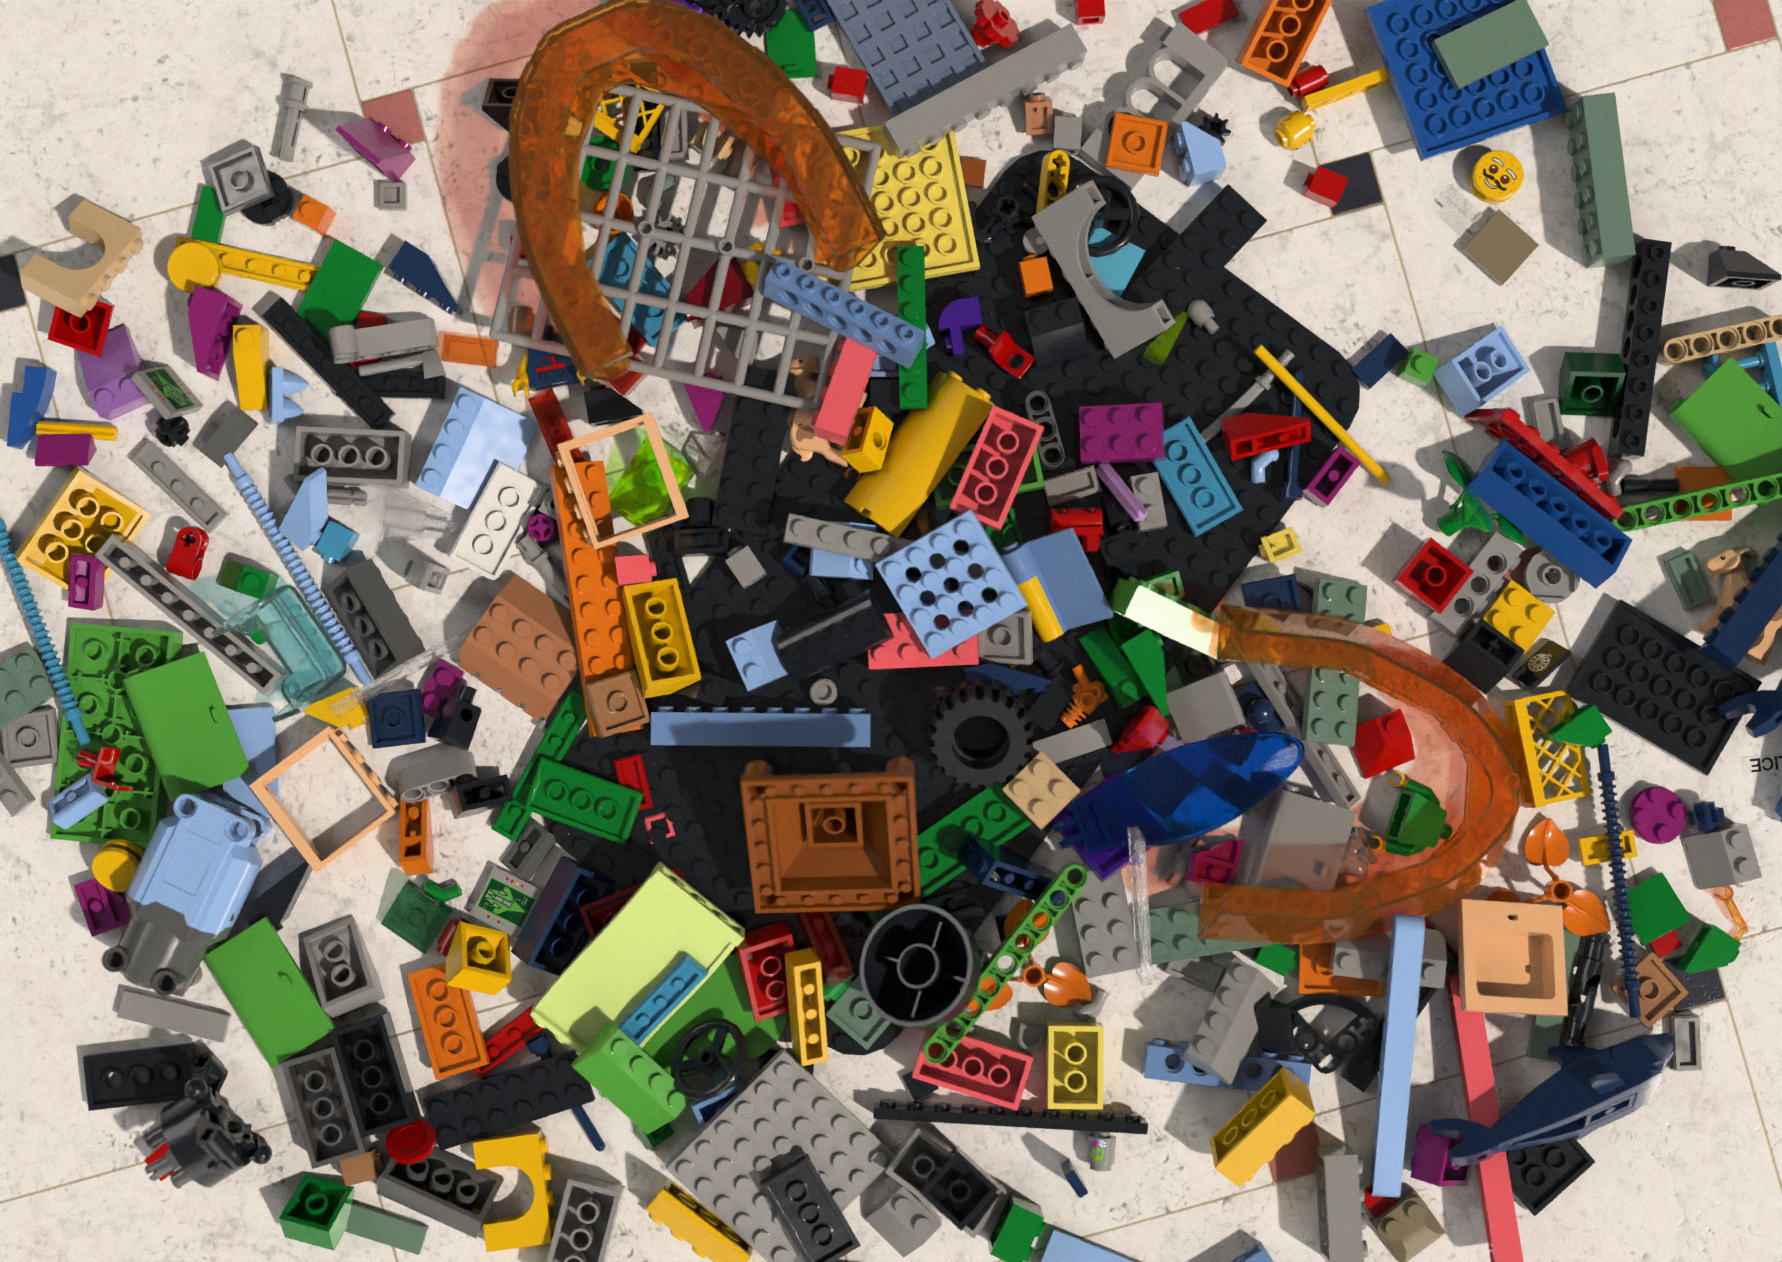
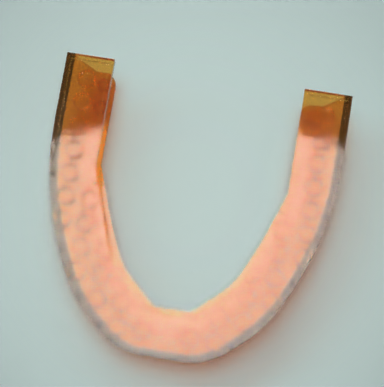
(688, 57)
(1423, 683)

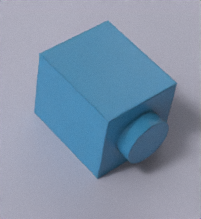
(336, 543)

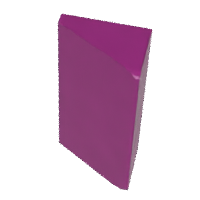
(64, 450)
(86, 582)

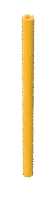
(1322, 414)

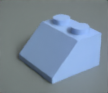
(840, 566)
(758, 655)

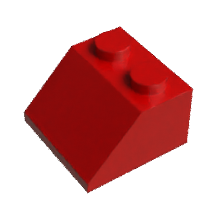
(1432, 575)

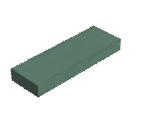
(386, 1228)

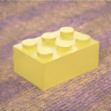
(1074, 1065)

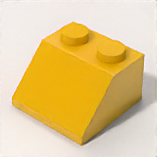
(479, 959)

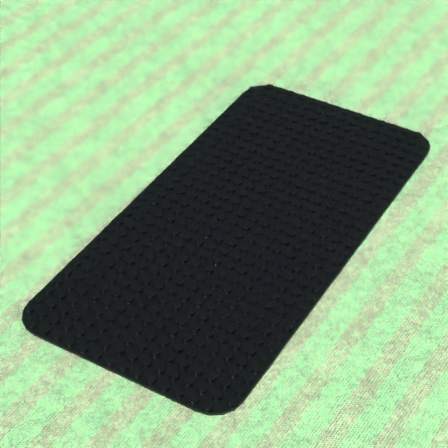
(1196, 380)

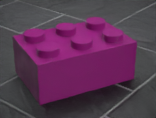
(1122, 433)

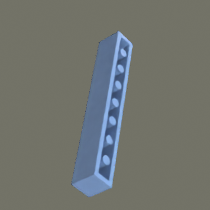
(760, 729)

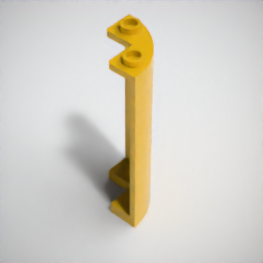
(920, 453)

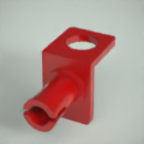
(1002, 349)
(103, 766)

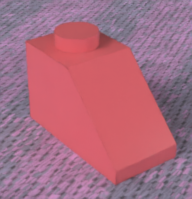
(635, 570)

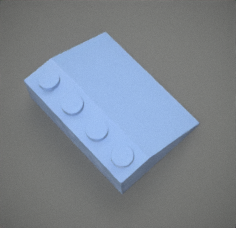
(471, 445)

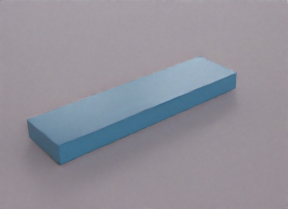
(663, 999)

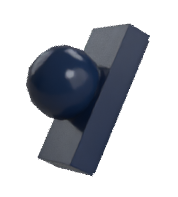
(1258, 709)

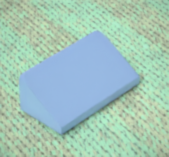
(76, 802)

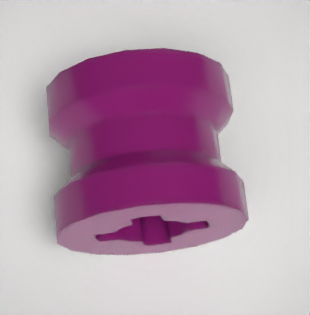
(536, 523)

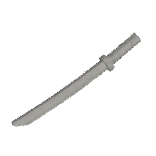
(1260, 384)

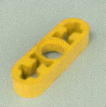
(1061, 181)

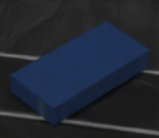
(1379, 361)
(1074, 1178)

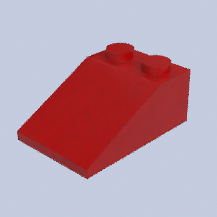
(763, 969)

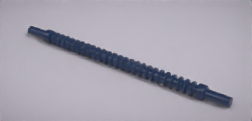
(1630, 983)

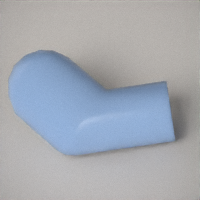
(1259, 463)

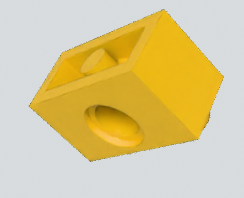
(868, 440)

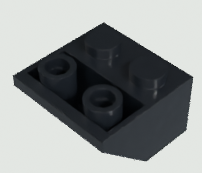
(1483, 655)

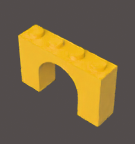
(526, 1152)

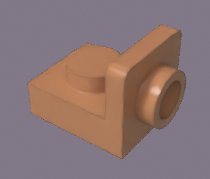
(1038, 114)

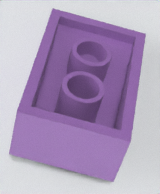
(110, 375)

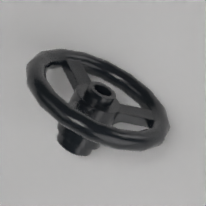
(1106, 213)
(710, 1060)

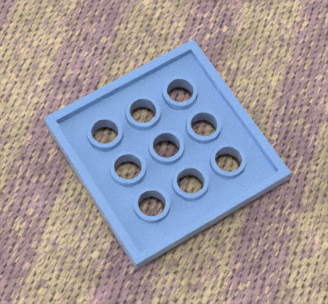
(941, 541)

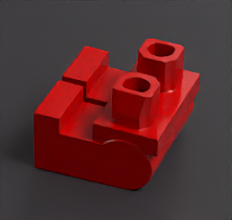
(1085, 522)

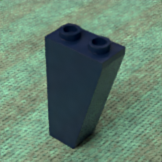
(1005, 870)

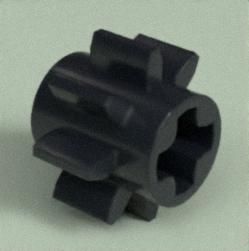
(1218, 123)
(172, 431)

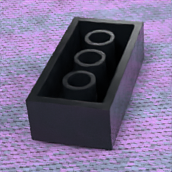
(375, 1074)

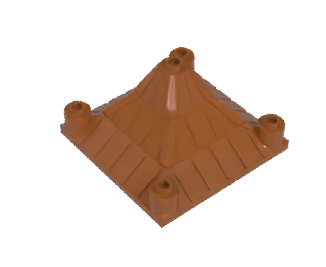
(832, 839)

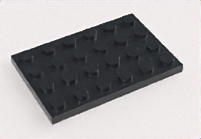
(1659, 687)

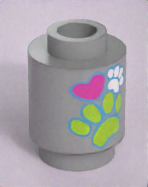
(1101, 1151)

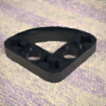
(1332, 1047)

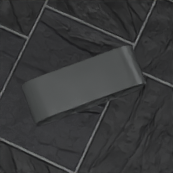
(1047, 417)

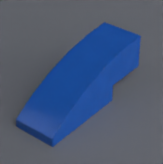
(30, 405)

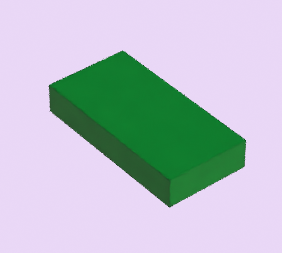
(209, 217)

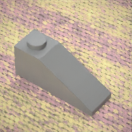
(426, 575)

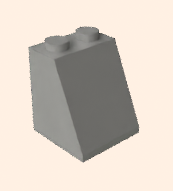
(1204, 707)

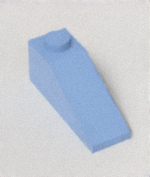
(308, 512)

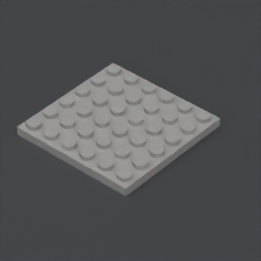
(765, 1128)

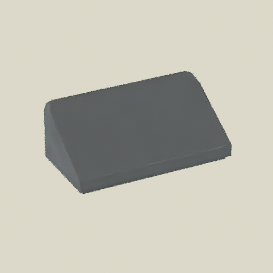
(529, 850)

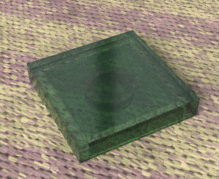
(417, 916)

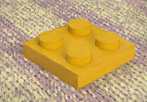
(1518, 615)

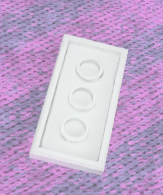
(497, 522)

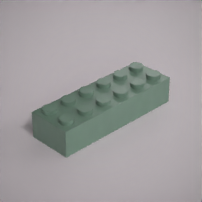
(1599, 181)

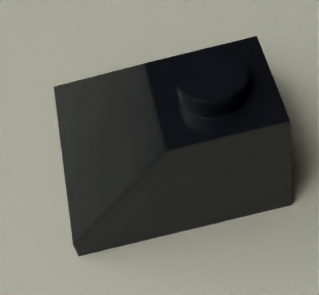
(499, 100)
(1738, 270)

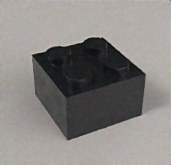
(959, 1187)

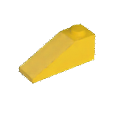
(251, 365)

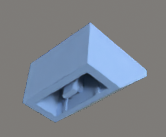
(1199, 155)

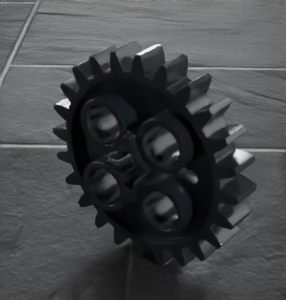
(737, 17)

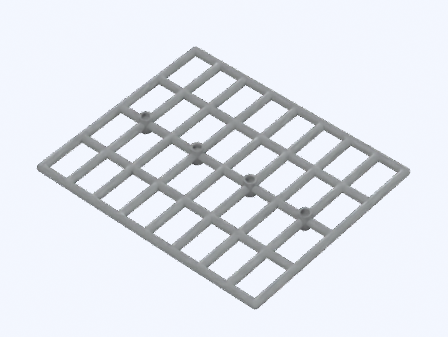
(725, 248)

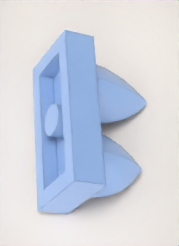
(281, 384)

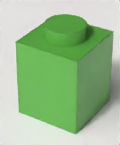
(1418, 367)

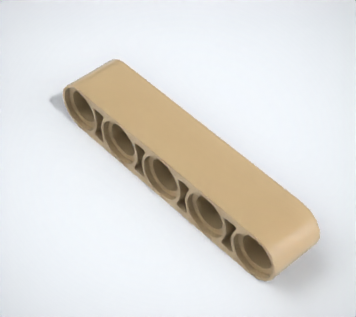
(1711, 342)

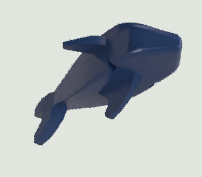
(1579, 1098)

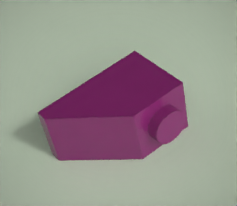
(706, 402)

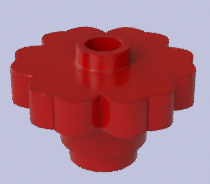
(993, 25)

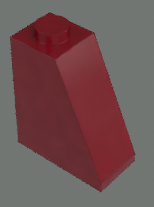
(736, 291)

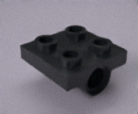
(695, 533)

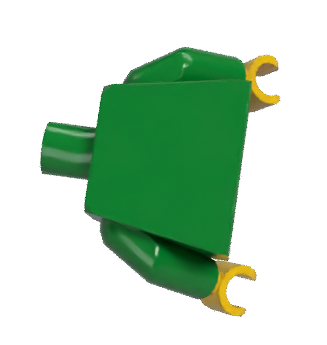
(1415, 820)

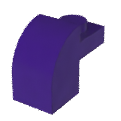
(959, 316)

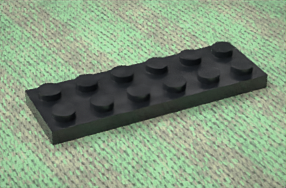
(1198, 253)
(752, 457)
(507, 1100)

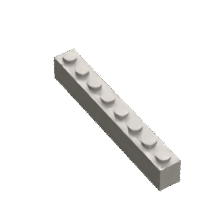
(985, 91)
(191, 614)

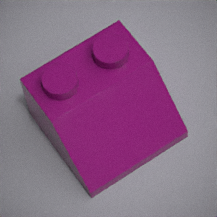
(1431, 1160)

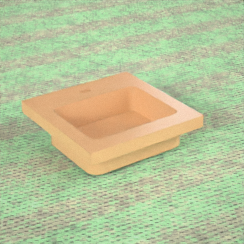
(1513, 962)

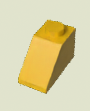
(351, 719)

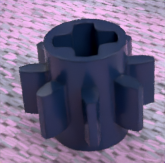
(1706, 816)

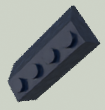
(556, 926)

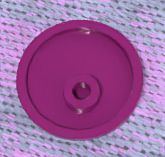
(1657, 815)

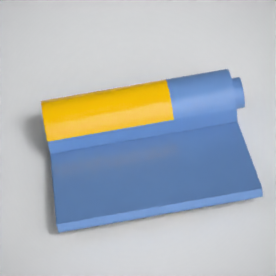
(1056, 583)

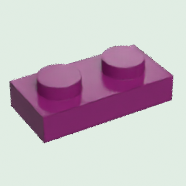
(441, 684)

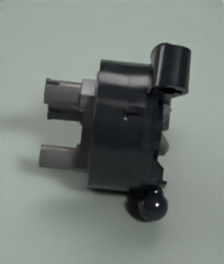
(203, 1132)

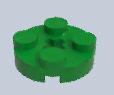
(594, 177)

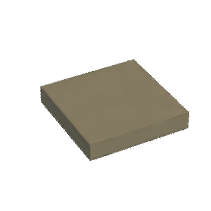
(1500, 247)

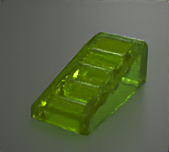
(1161, 346)

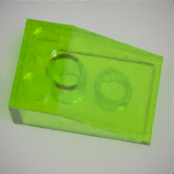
(642, 491)

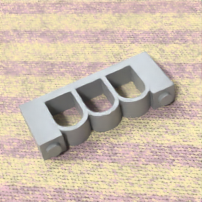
(1189, 53)

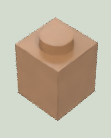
(362, 1167)

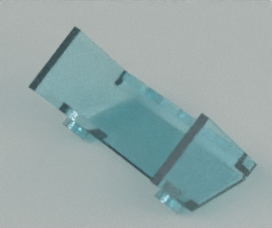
(297, 642)

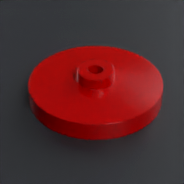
(411, 1142)

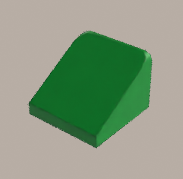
(654, 1138)

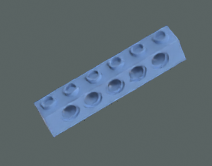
(843, 313)
(1155, 1067)

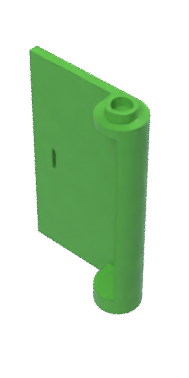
(1729, 424)
(178, 727)
(268, 992)

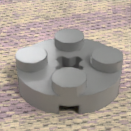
(1540, 587)

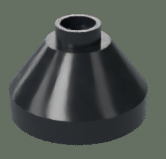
(920, 967)

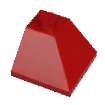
(83, 333)
(1383, 743)

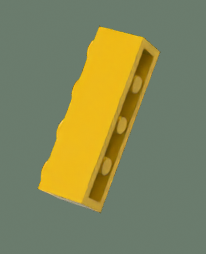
(806, 1006)

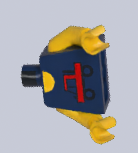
(545, 369)

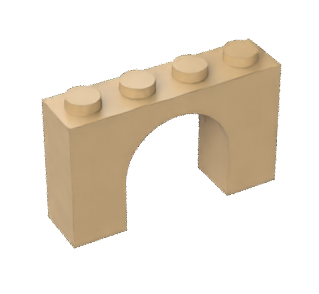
(79, 289)

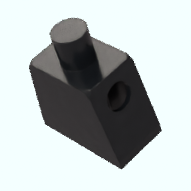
(456, 719)

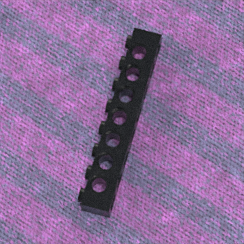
(1640, 348)

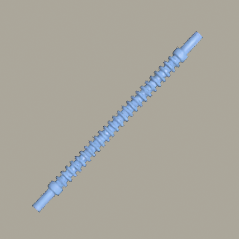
(245, 482)

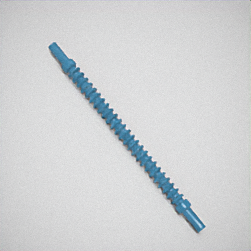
(72, 712)

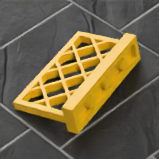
(614, 129)
(1530, 774)

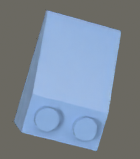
(1481, 371)

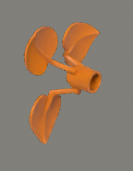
(1550, 846)
(1064, 986)

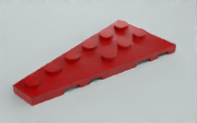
(1506, 424)

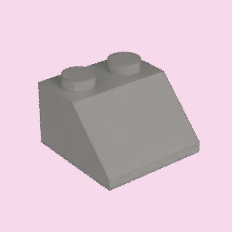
(1722, 856)
(904, 1220)

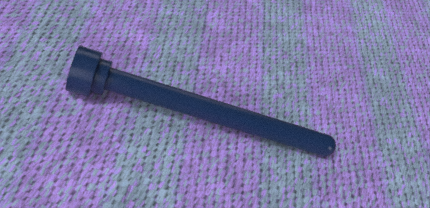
(1291, 489)
(541, 1048)

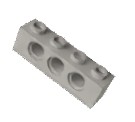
(1506, 554)

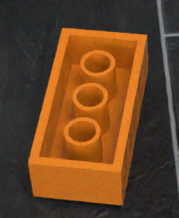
(1282, 37)

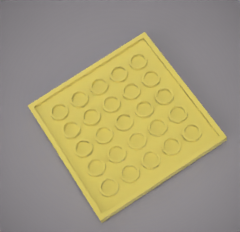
(919, 205)

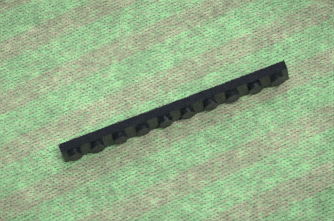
(1023, 1117)

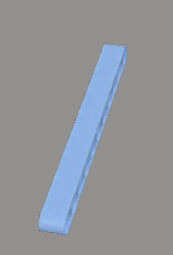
(1397, 1054)

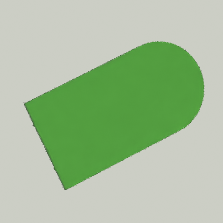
(722, 998)

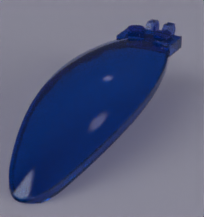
(1184, 791)

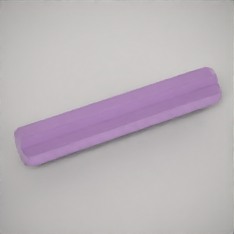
(1121, 492)

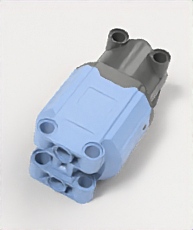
(187, 892)

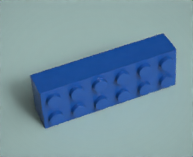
(1550, 514)

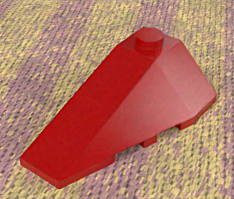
(1143, 731)

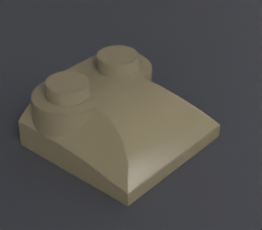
(1408, 1226)

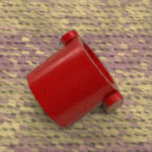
(1589, 458)

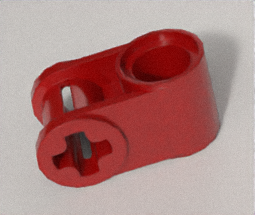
(187, 556)

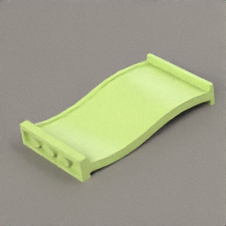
(633, 955)

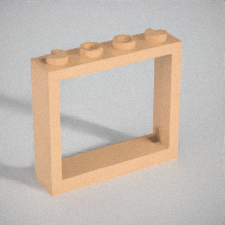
(575, 486)
(287, 821)

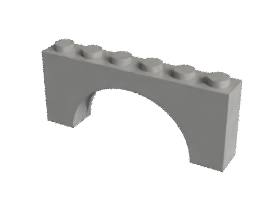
(1066, 231)

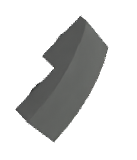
(229, 436)
(1197, 665)

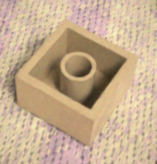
(1041, 790)

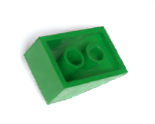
(1147, 661)

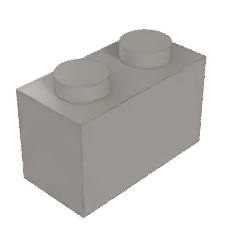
(1148, 492)

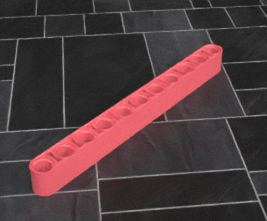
(1483, 1108)

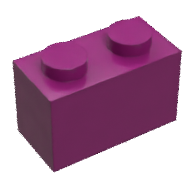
(1331, 477)

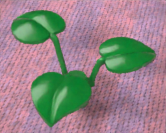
(1471, 512)

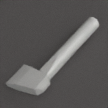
(429, 359)

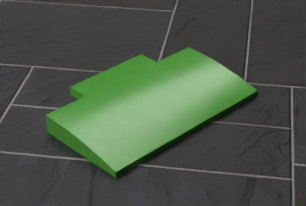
(95, 667)

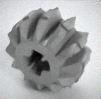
(667, 247)

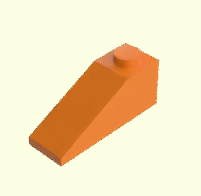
(416, 838)

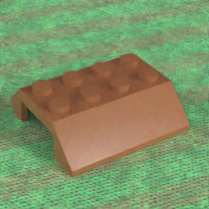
(523, 648)

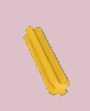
(99, 432)

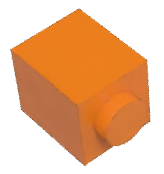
(314, 215)
(1035, 276)

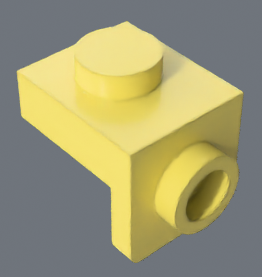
(1280, 545)

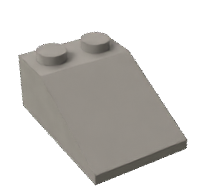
(342, 969)

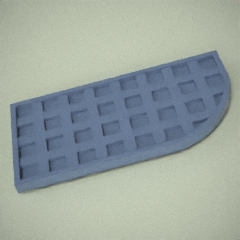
(909, 47)

